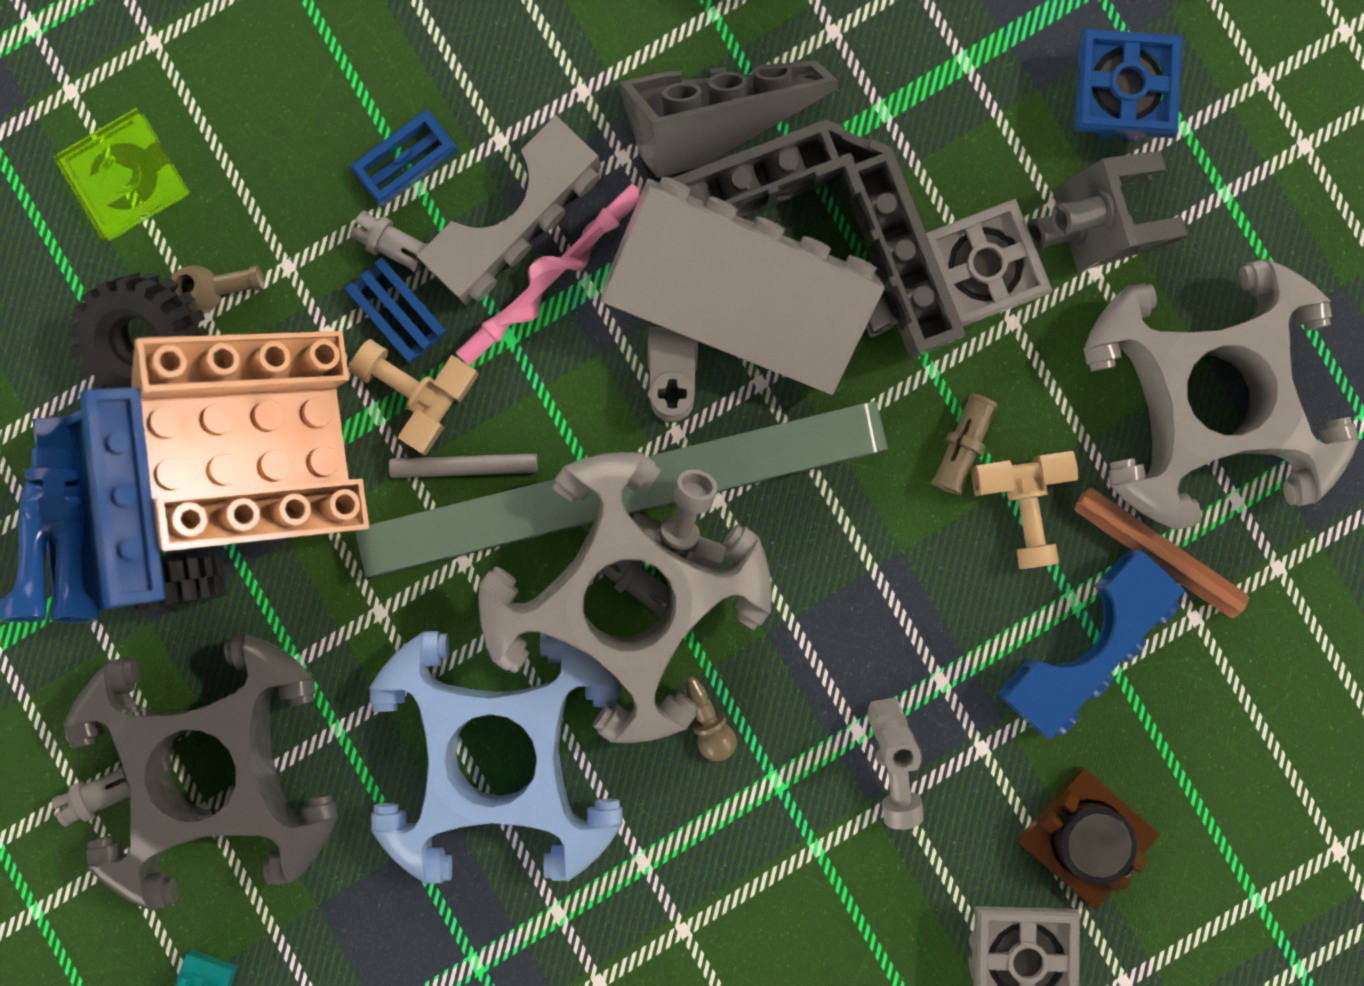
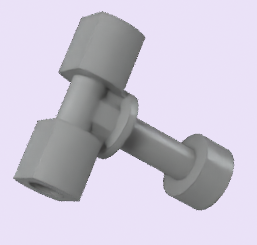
(679, 533)
(900, 755)

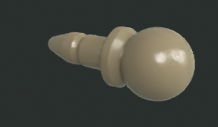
(715, 738)

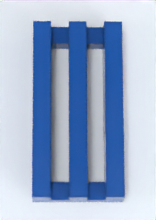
(413, 174)
(369, 280)

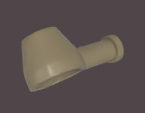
(210, 287)

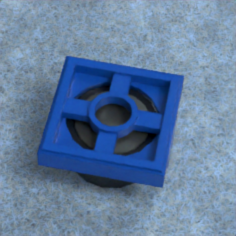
(1128, 84)

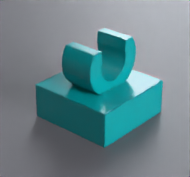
(205, 970)

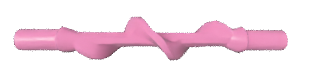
(544, 273)

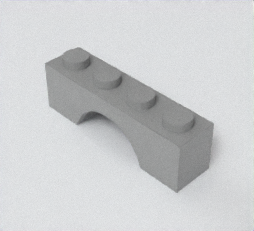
(471, 257)

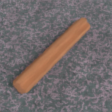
(1167, 555)

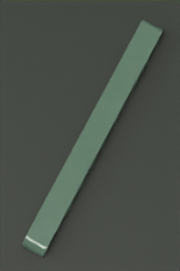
(543, 511)

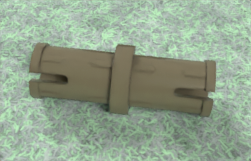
(965, 444)

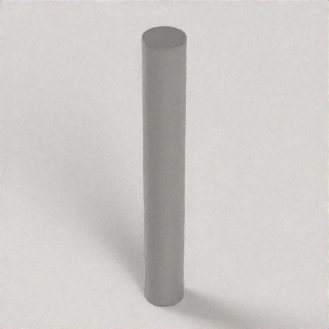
(463, 465)

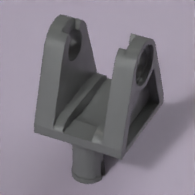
(1095, 217)

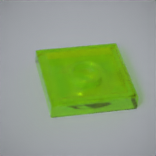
(121, 175)

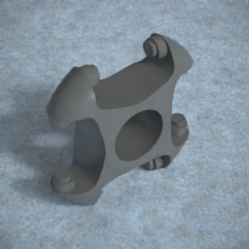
(159, 812)

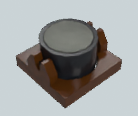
(1092, 840)

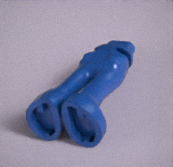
(49, 511)

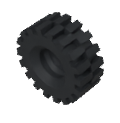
(105, 321)

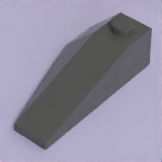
(700, 119)

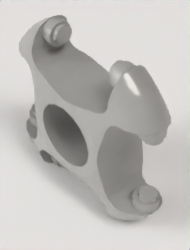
(1261, 354)
(643, 657)

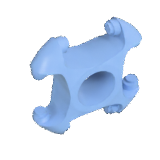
(456, 803)

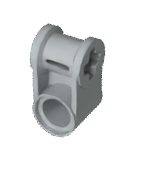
(671, 364)

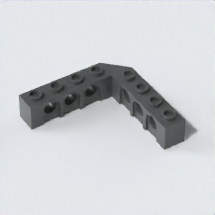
(878, 204)

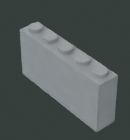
(741, 285)

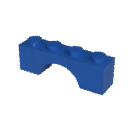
(1133, 600)

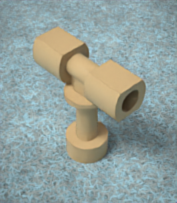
(427, 398)
(1025, 484)

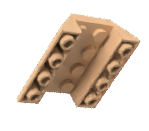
(246, 437)

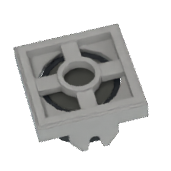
(988, 263)
(1020, 946)

